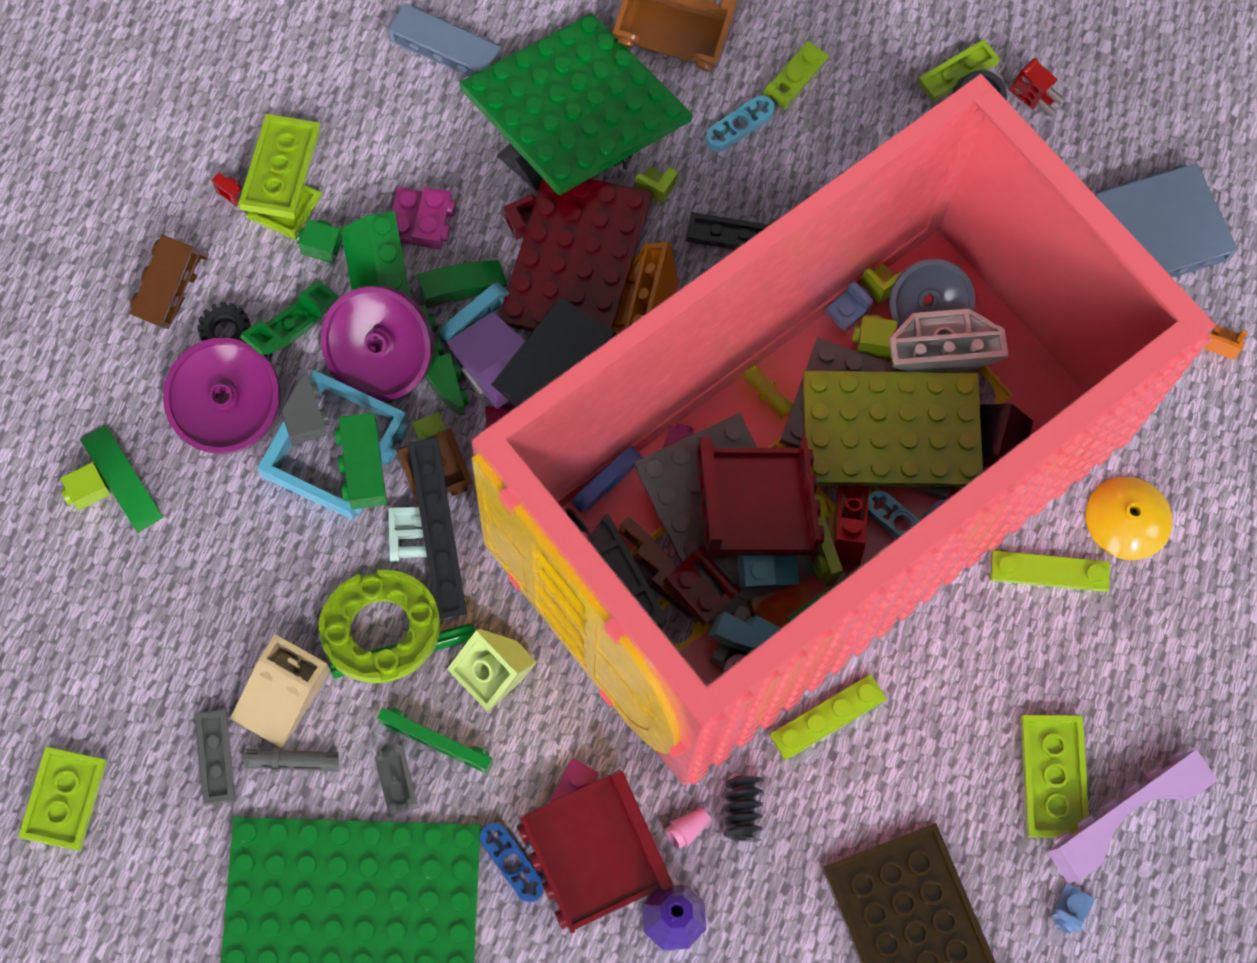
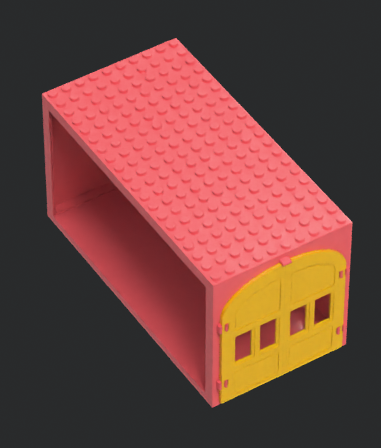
(1090, 351)

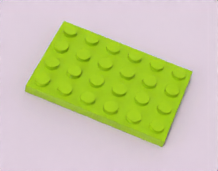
(893, 428)

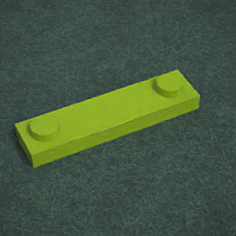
(1050, 571)

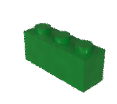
(361, 461)

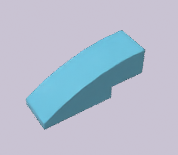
(741, 635)

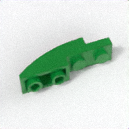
(444, 375)

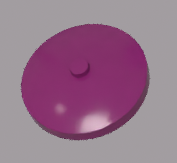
(377, 342)
(221, 396)

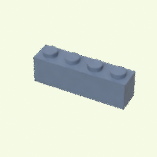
(442, 41)

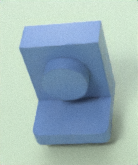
(850, 306)
(1071, 909)

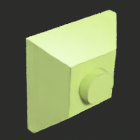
(491, 667)

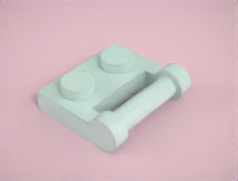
(405, 524)

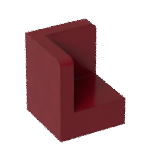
(518, 215)

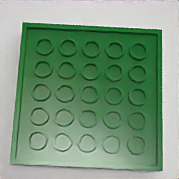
(575, 103)

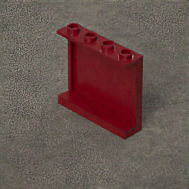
(758, 500)
(593, 851)

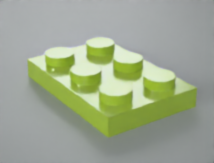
(62, 799)

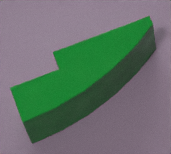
(459, 281)

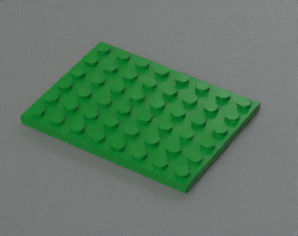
(351, 892)

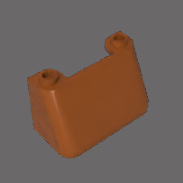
(677, 28)

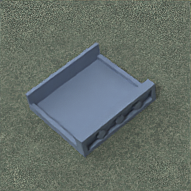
(1173, 219)

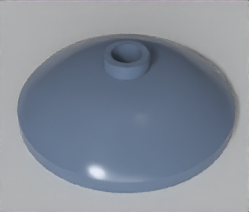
(942, 279)

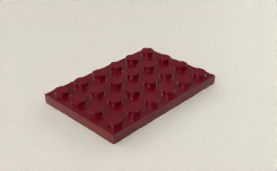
(578, 251)

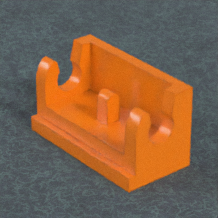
(1226, 342)

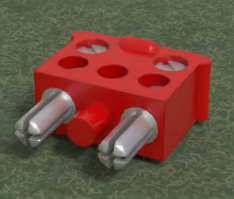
(1035, 88)

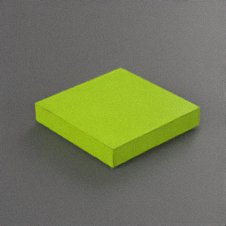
(288, 226)

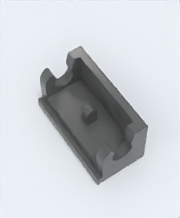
(396, 780)

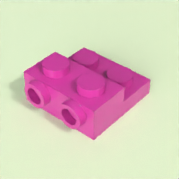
(423, 216)

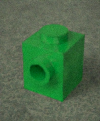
(319, 240)

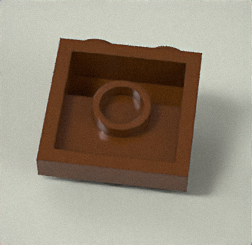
(454, 467)

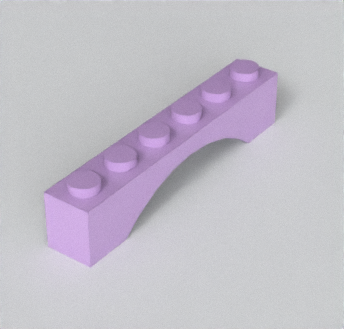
(1086, 848)

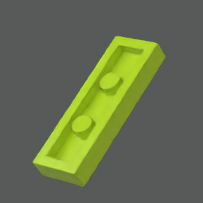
(944, 77)

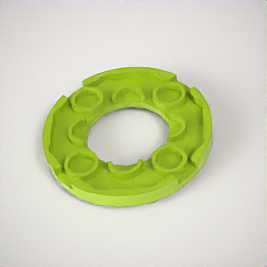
(362, 591)

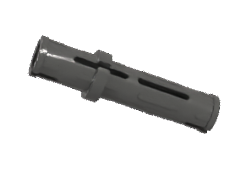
(292, 760)

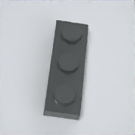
(215, 757)

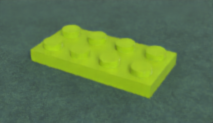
(280, 166)
(1053, 774)

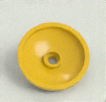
(1117, 529)

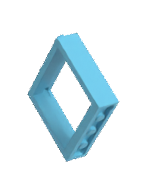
(281, 444)

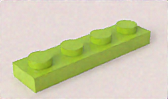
(827, 717)

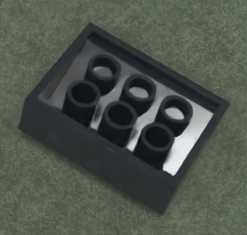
(551, 349)

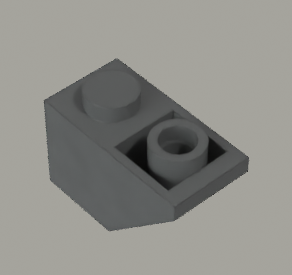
(302, 414)

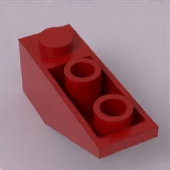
(850, 523)

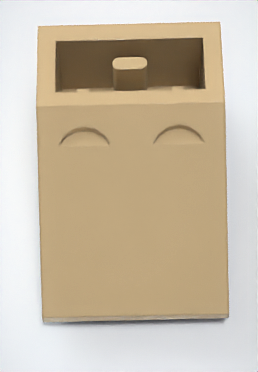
(279, 691)

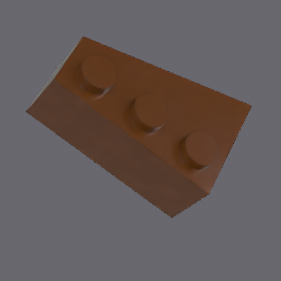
(165, 281)

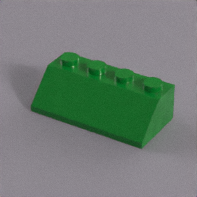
(375, 252)

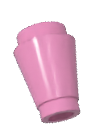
(686, 828)

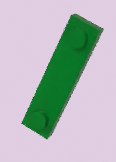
(396, 720)

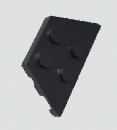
(615, 553)

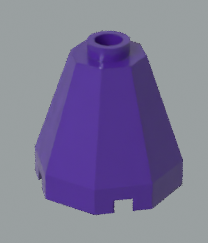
(672, 931)

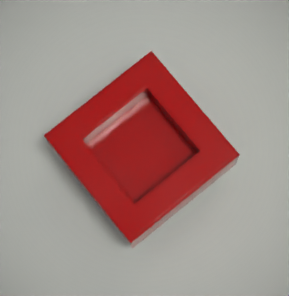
(227, 188)

